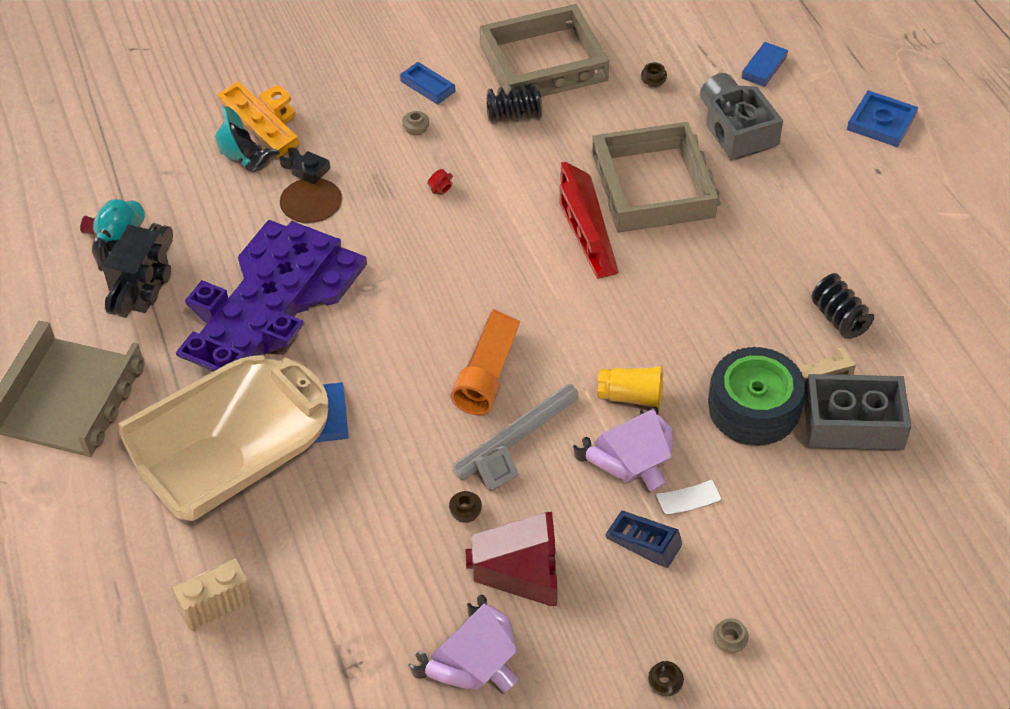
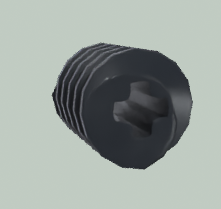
(513, 102)
(842, 306)

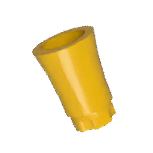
(632, 385)

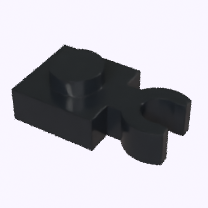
(306, 166)

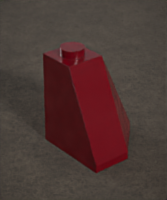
(517, 558)

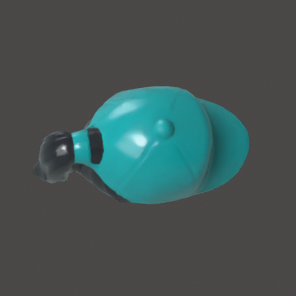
(237, 144)
(111, 223)

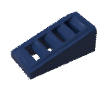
(660, 551)

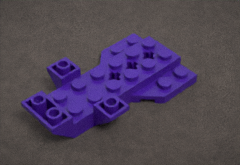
(282, 275)

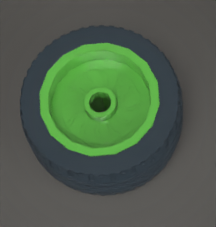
(756, 395)

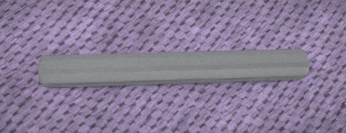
(518, 429)

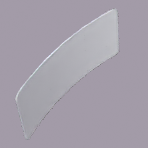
(689, 498)

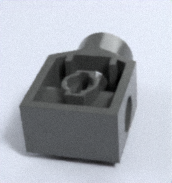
(740, 116)

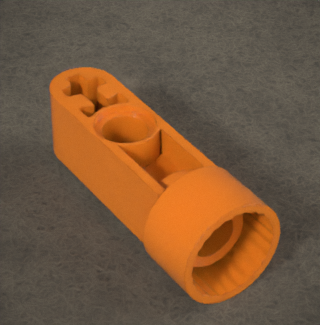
(478, 383)

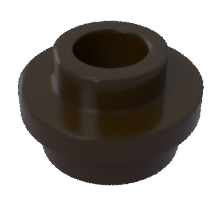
(654, 74)
(465, 513)
(669, 670)

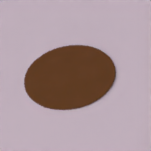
(310, 201)

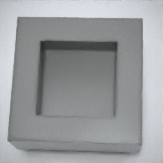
(496, 467)

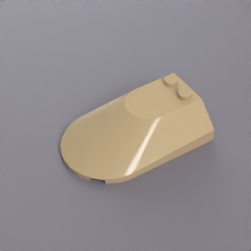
(225, 432)

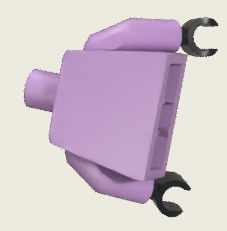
(632, 449)
(473, 652)

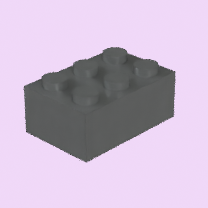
(856, 411)

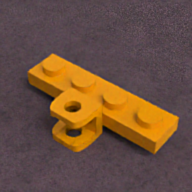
(263, 116)

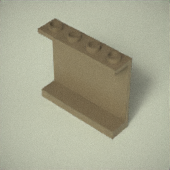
(65, 391)

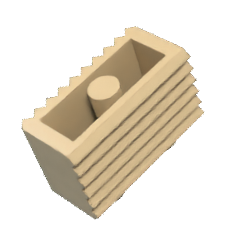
(212, 594)

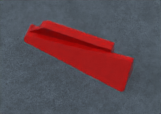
(585, 217)

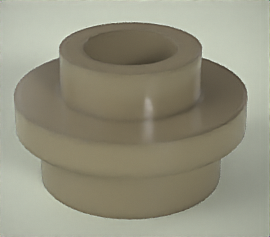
(415, 122)
(731, 627)

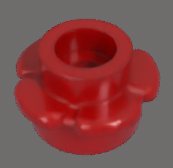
(440, 181)

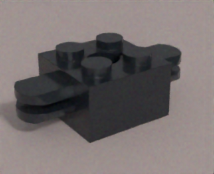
(137, 269)

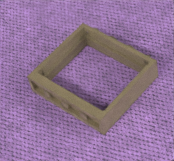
(551, 79)
(646, 141)

